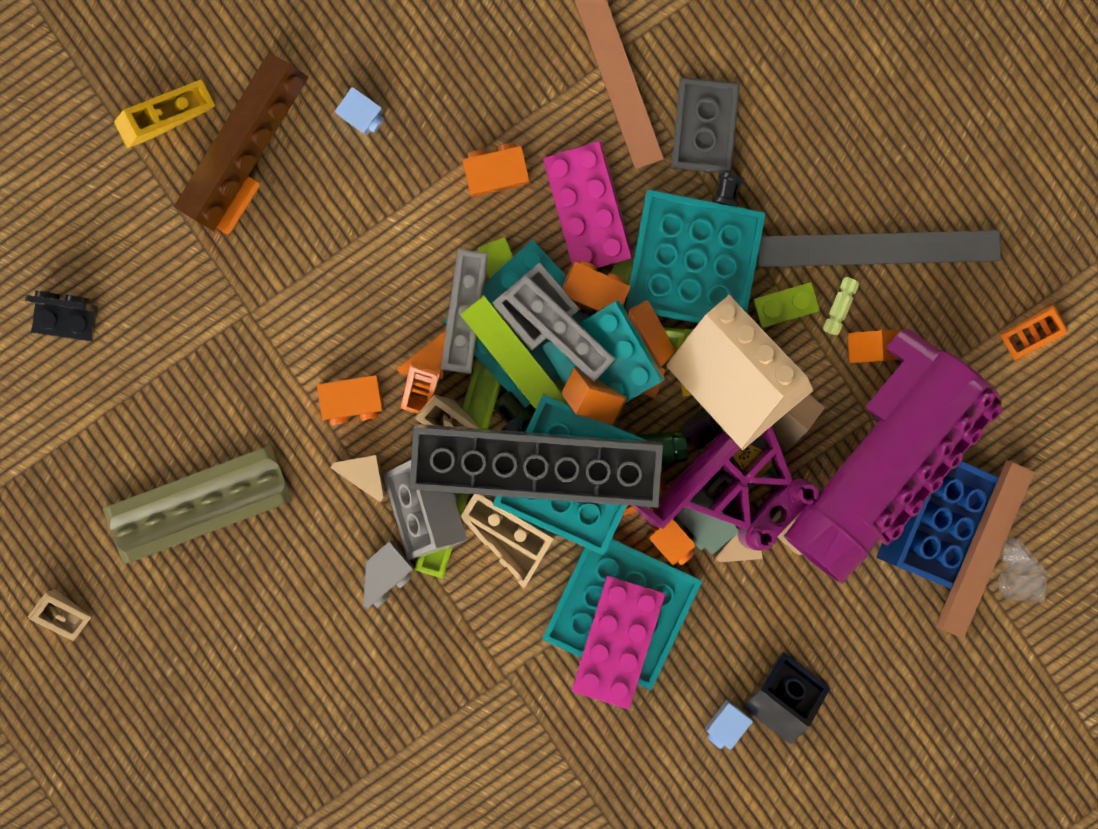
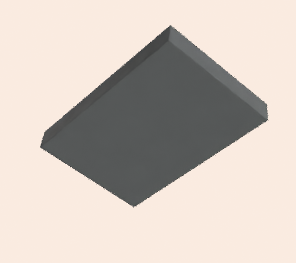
(705, 125)

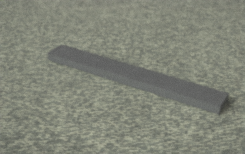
(879, 248)

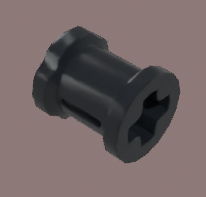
(728, 189)

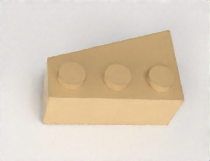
(512, 539)

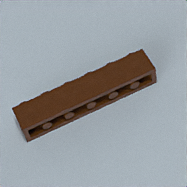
(241, 141)

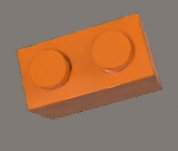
(495, 170)
(592, 289)
(350, 398)
(672, 543)

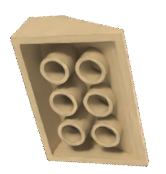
(738, 373)

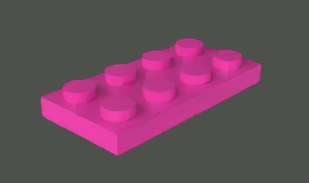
(588, 206)
(618, 642)

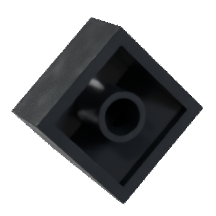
(787, 698)

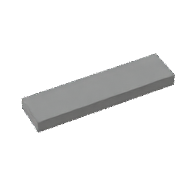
(466, 290)
(559, 328)

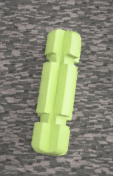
(841, 306)

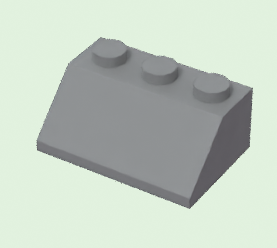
(424, 518)

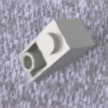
(383, 571)

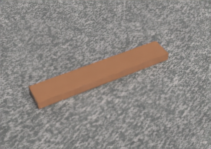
(619, 82)
(985, 549)

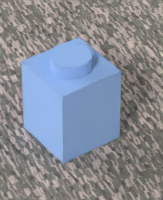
(360, 112)
(727, 725)

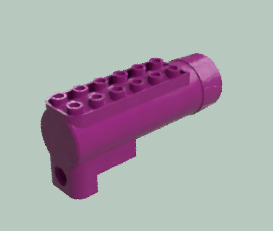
(923, 428)

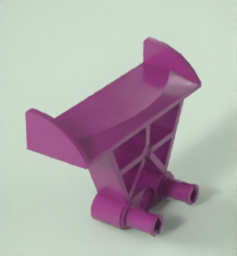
(755, 530)

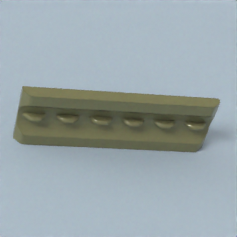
(197, 504)

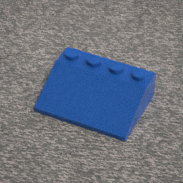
(942, 532)

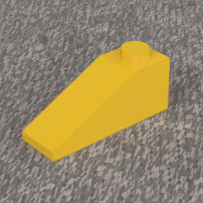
(163, 113)

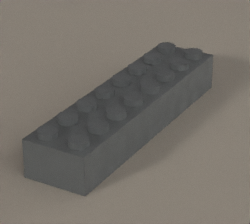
(536, 465)

